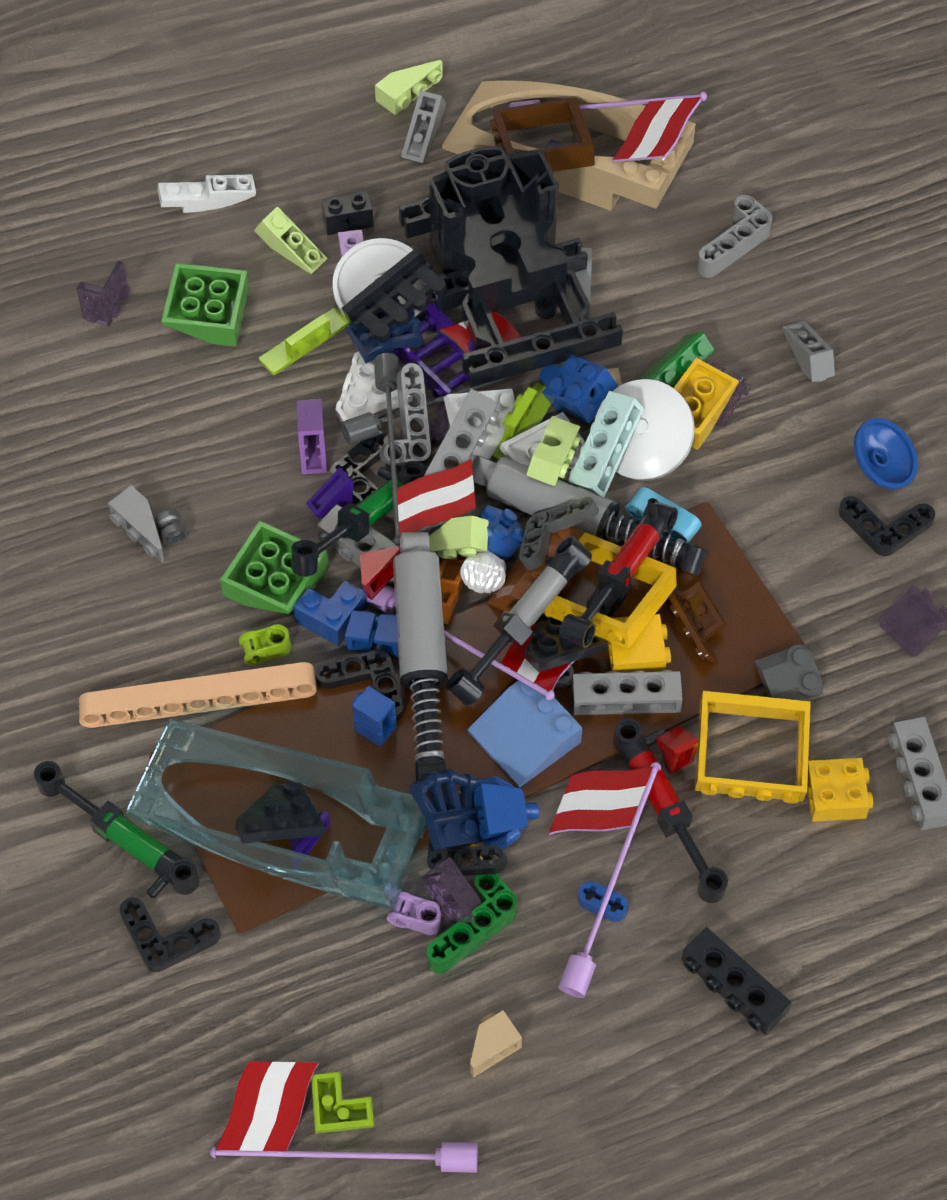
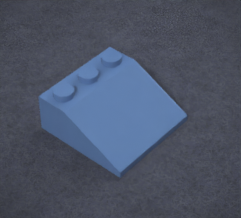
(525, 732)

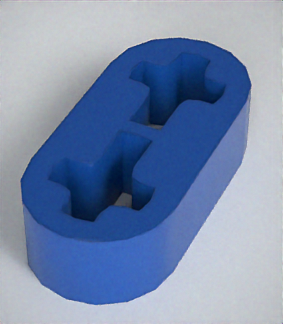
(594, 904)

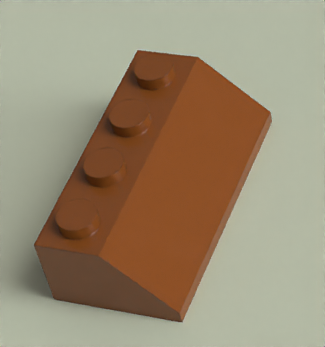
(520, 578)

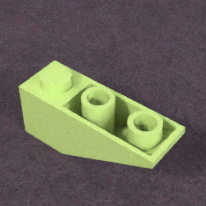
(403, 86)
(289, 241)
(460, 536)

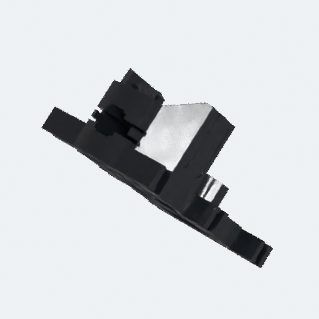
(497, 247)

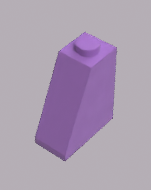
(311, 436)

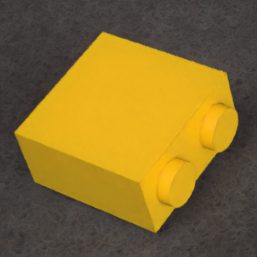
(647, 651)
(838, 789)

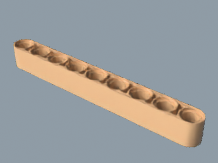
(197, 695)

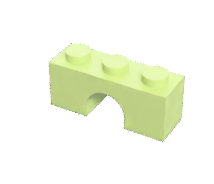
(554, 451)

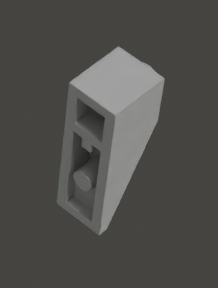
(423, 126)
(811, 351)

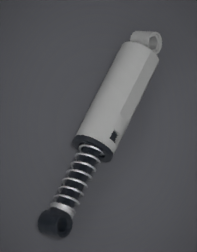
(508, 483)
(421, 643)

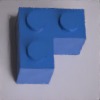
(330, 616)

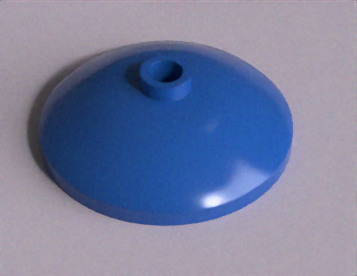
(885, 454)

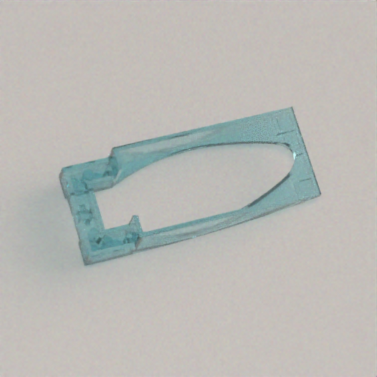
(346, 783)

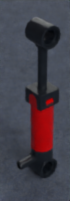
(616, 576)
(671, 812)

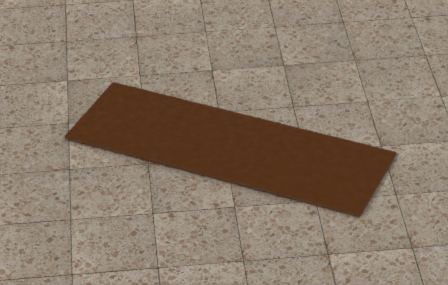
(326, 728)

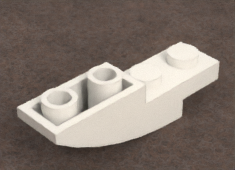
(212, 194)

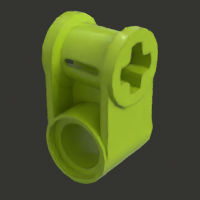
(264, 644)

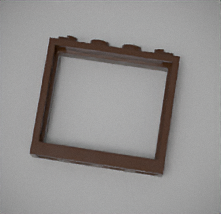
(547, 113)

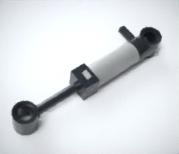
(515, 625)

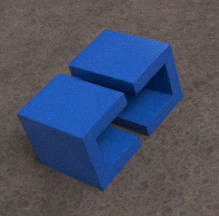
(367, 628)
(374, 715)

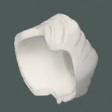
(483, 572)

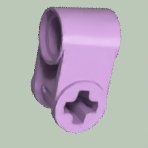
(410, 913)

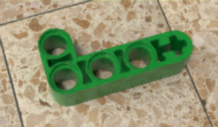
(476, 935)

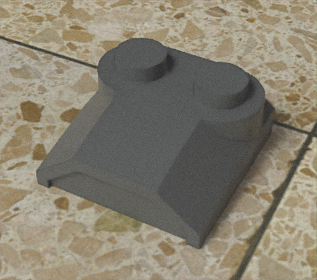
(790, 674)

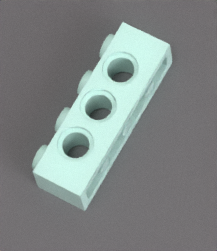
(617, 435)

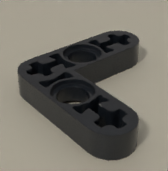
(356, 469)
(881, 531)
(375, 673)
(478, 866)
(165, 946)

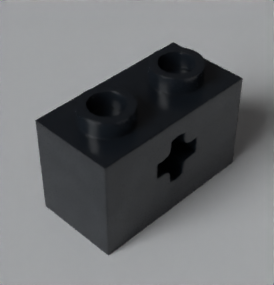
(347, 212)

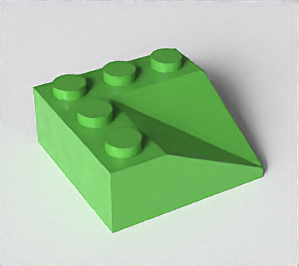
(207, 303)
(263, 572)

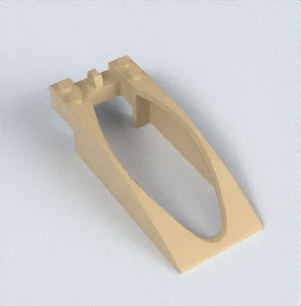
(593, 184)

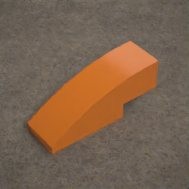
(450, 585)

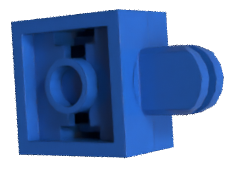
(577, 387)

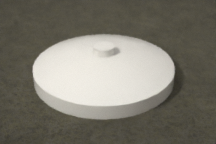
(364, 265)
(661, 434)

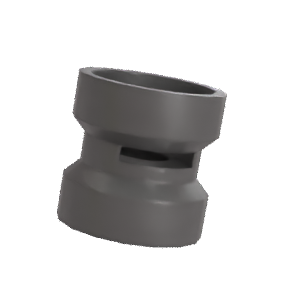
(169, 524)

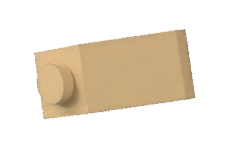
(494, 1042)

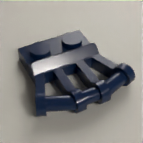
(370, 349)
(452, 826)

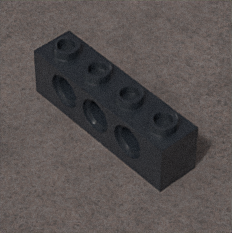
(708, 947)

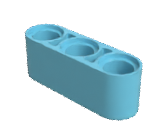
(686, 523)

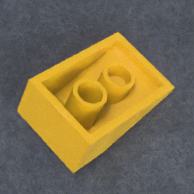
(707, 394)

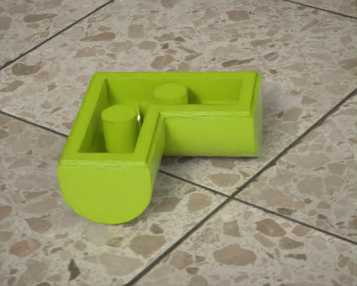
(335, 1113)

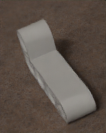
(750, 229)
(410, 413)

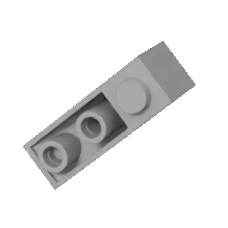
(134, 514)

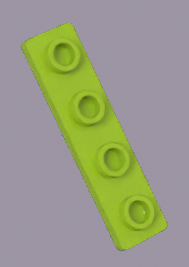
(303, 341)
(528, 413)

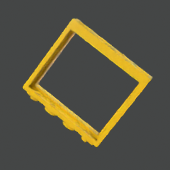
(651, 571)
(756, 707)

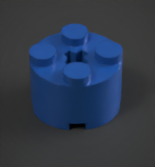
(503, 530)

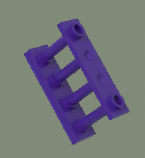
(435, 321)

